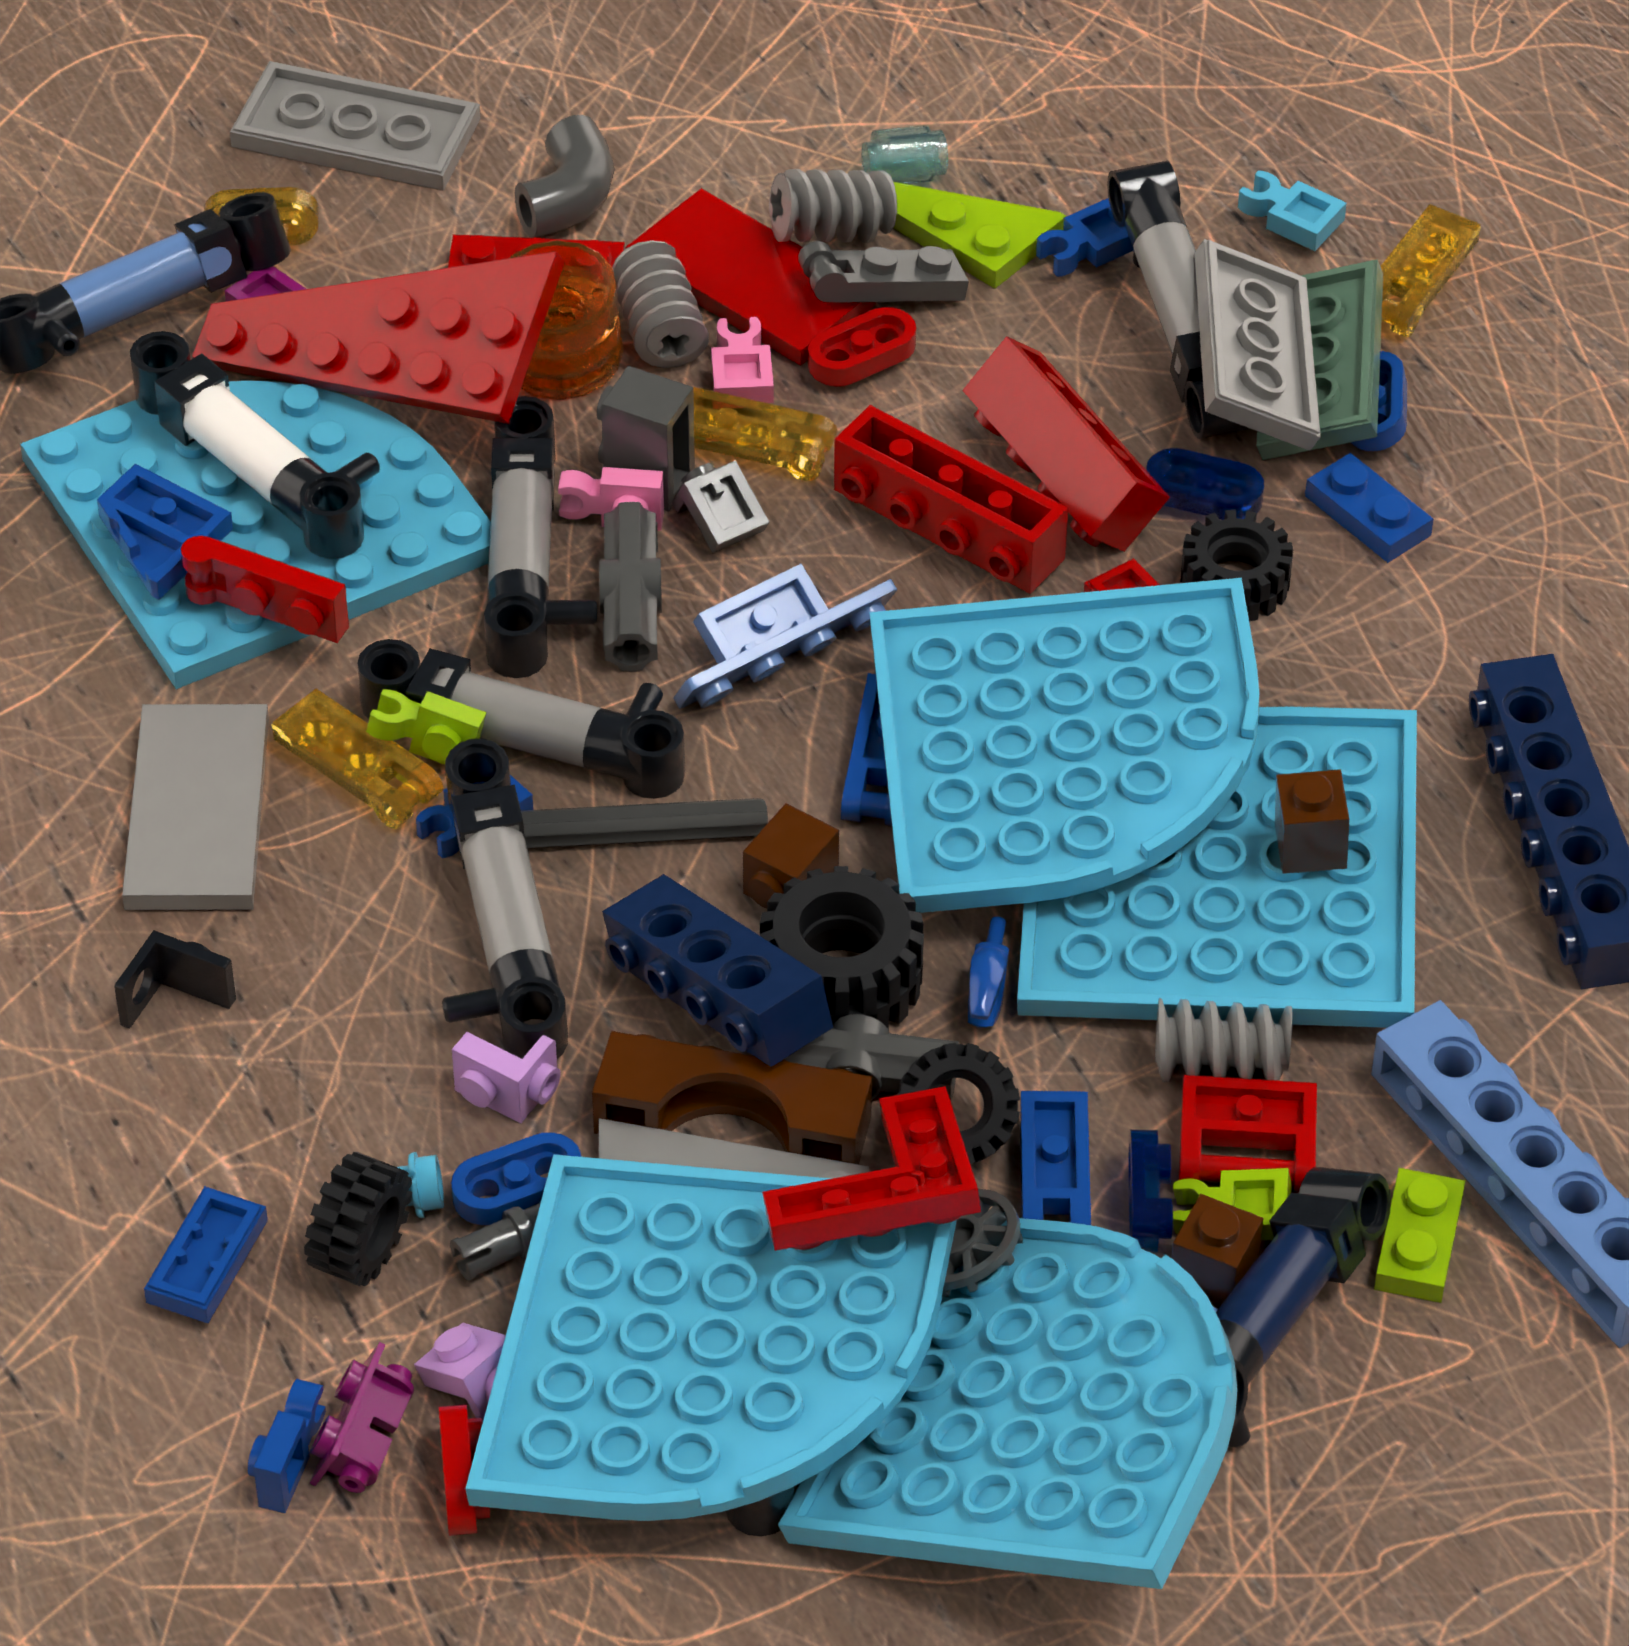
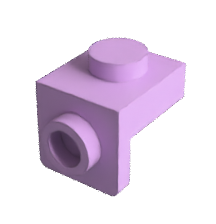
(502, 1080)
(463, 1364)

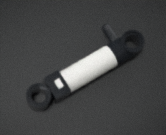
(198, 406)

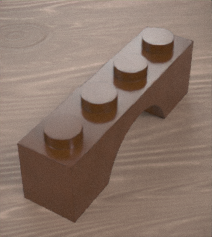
(673, 1082)

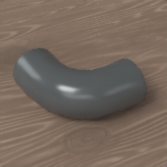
(577, 185)

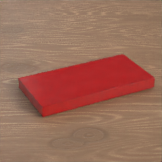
(746, 273)

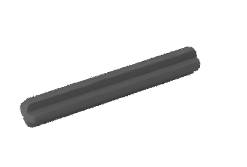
(644, 822)

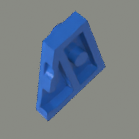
(153, 520)

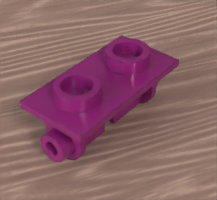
(347, 1443)

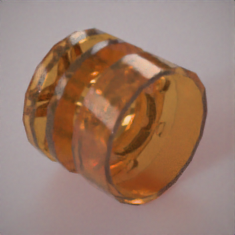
(582, 328)

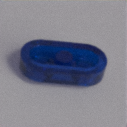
(1206, 483)
(1148, 1168)

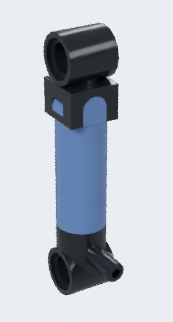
(204, 252)

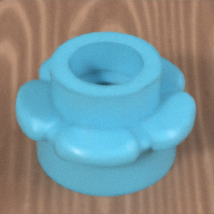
(426, 1183)

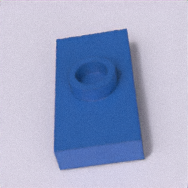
(206, 1254)

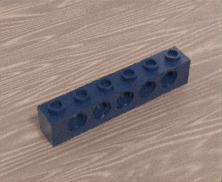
(1561, 811)

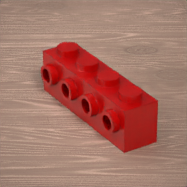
(1064, 445)
(950, 499)

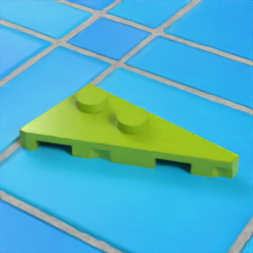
(985, 234)

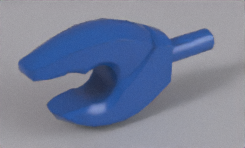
(988, 976)

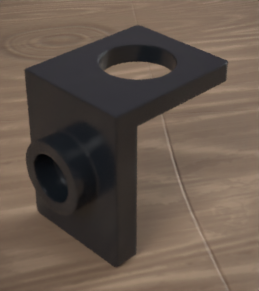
(177, 965)

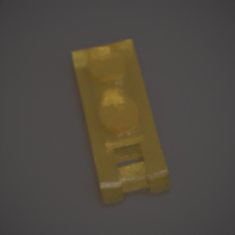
(1423, 265)
(761, 431)
(343, 751)

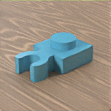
(1295, 213)

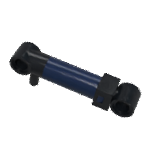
(1313, 1243)

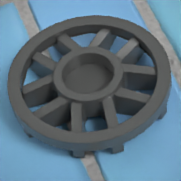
(982, 1243)

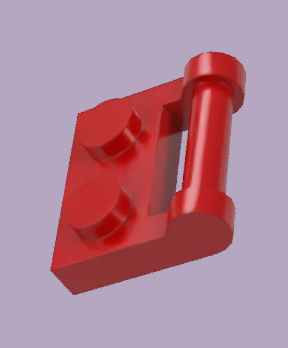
(1246, 1116)

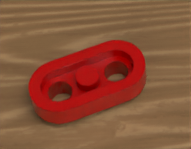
(862, 346)
(458, 1445)

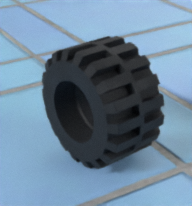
(857, 916)

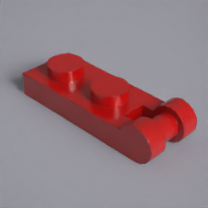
(264, 588)

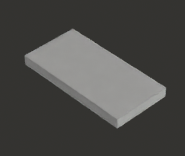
(355, 125)
(1256, 345)
(196, 807)

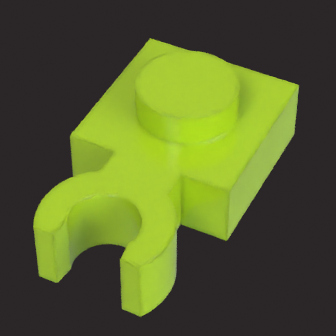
(1250, 1190)

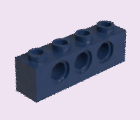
(717, 970)

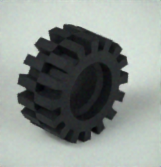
(1243, 542)
(991, 1079)
(358, 1218)

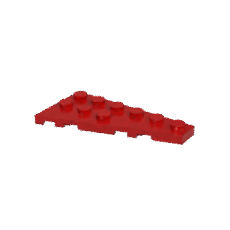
(414, 339)

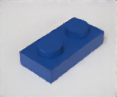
(1369, 507)

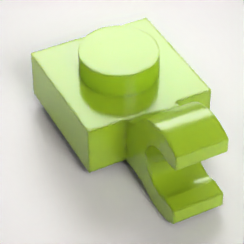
(433, 725)

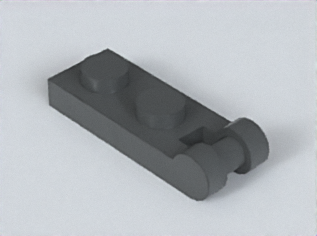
(883, 274)

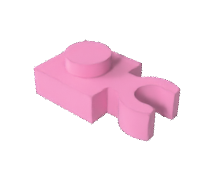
(742, 364)
(589, 496)

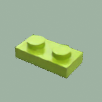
(1419, 1235)

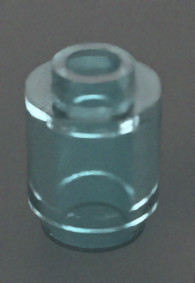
(906, 153)

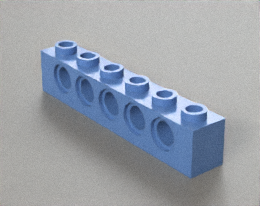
(1513, 1157)

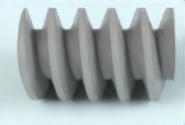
(831, 204)
(659, 305)
(1222, 1043)

